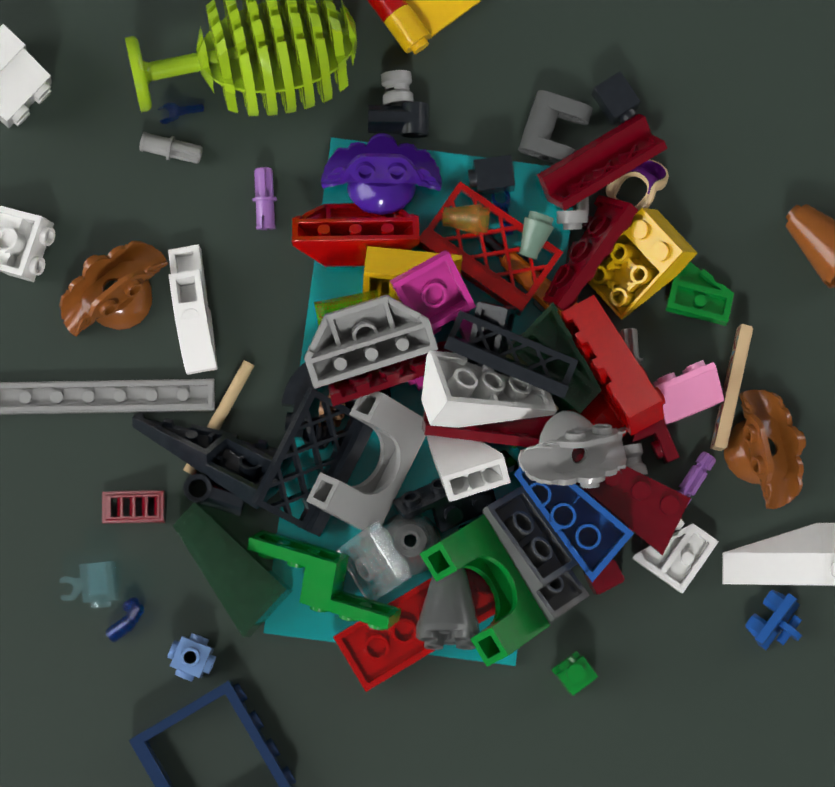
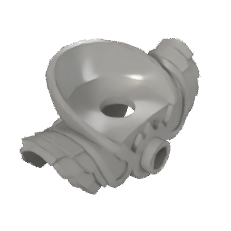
(552, 459)

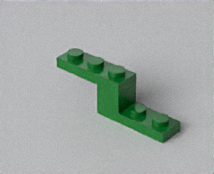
(324, 580)

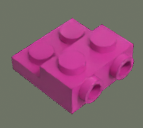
(434, 290)

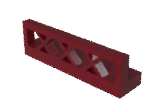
(601, 160)
(516, 432)

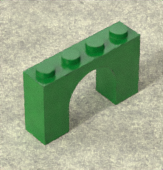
(516, 612)

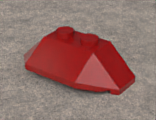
(343, 231)

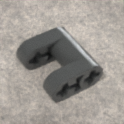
(542, 121)

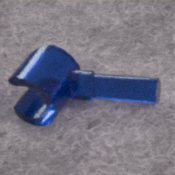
(176, 111)
(504, 206)

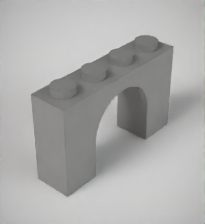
(400, 441)

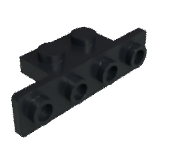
(447, 513)

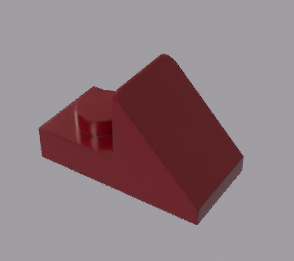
(663, 445)

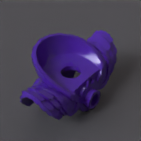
(381, 174)

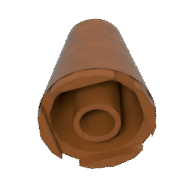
(816, 238)

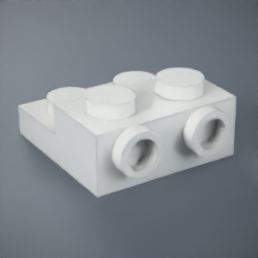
(23, 243)

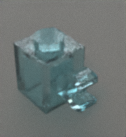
(96, 583)

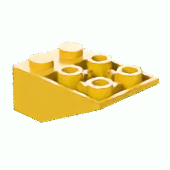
(641, 262)
(388, 263)

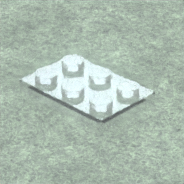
(375, 562)

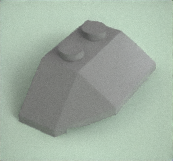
(366, 339)

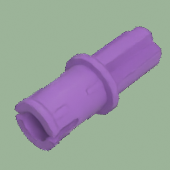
(264, 198)

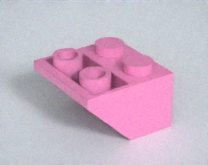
(691, 392)

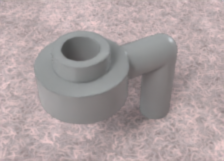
(574, 218)

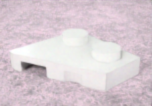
(681, 559)

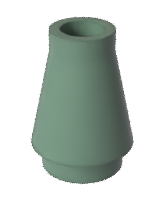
(535, 234)

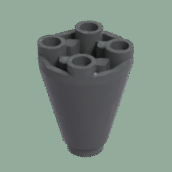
(448, 613)

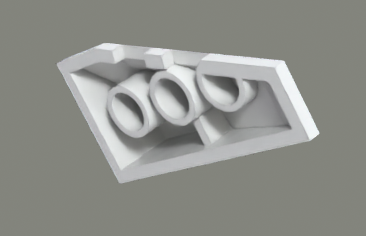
(473, 395)
(790, 558)

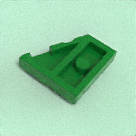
(699, 296)

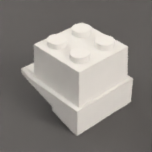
(20, 79)

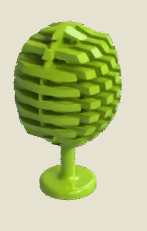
(262, 52)

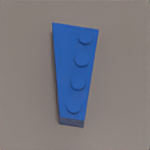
(580, 521)

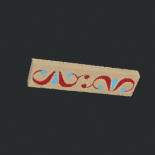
(731, 387)

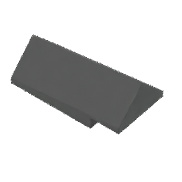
(536, 553)

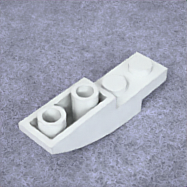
(191, 309)

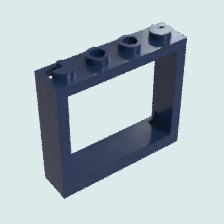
(250, 721)

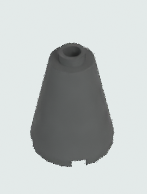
(417, 526)

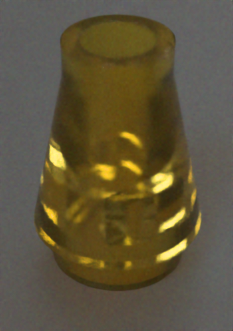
(467, 218)

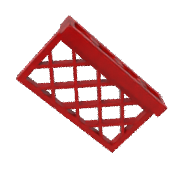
(480, 274)

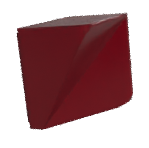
(607, 579)

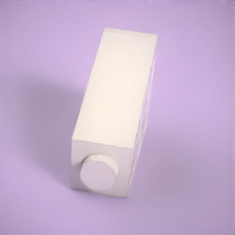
(467, 466)

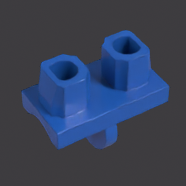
(783, 609)

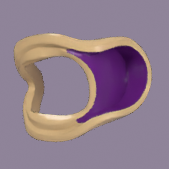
(652, 173)

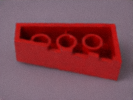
(618, 373)

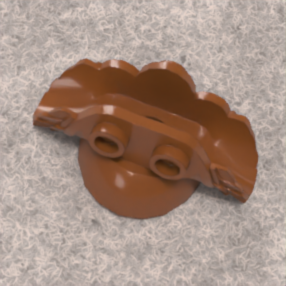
(122, 303)
(749, 449)

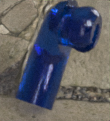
(128, 622)

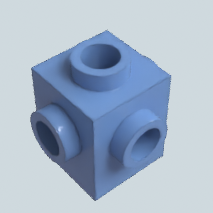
(204, 657)

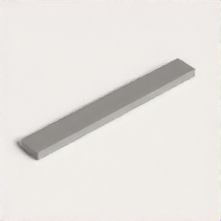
(107, 396)

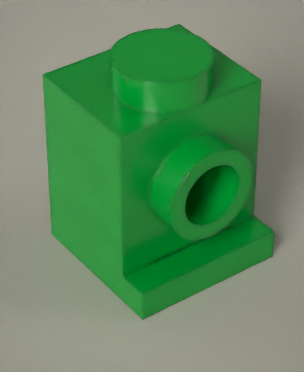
(574, 673)

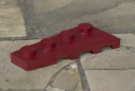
(586, 255)
(379, 378)
(640, 503)

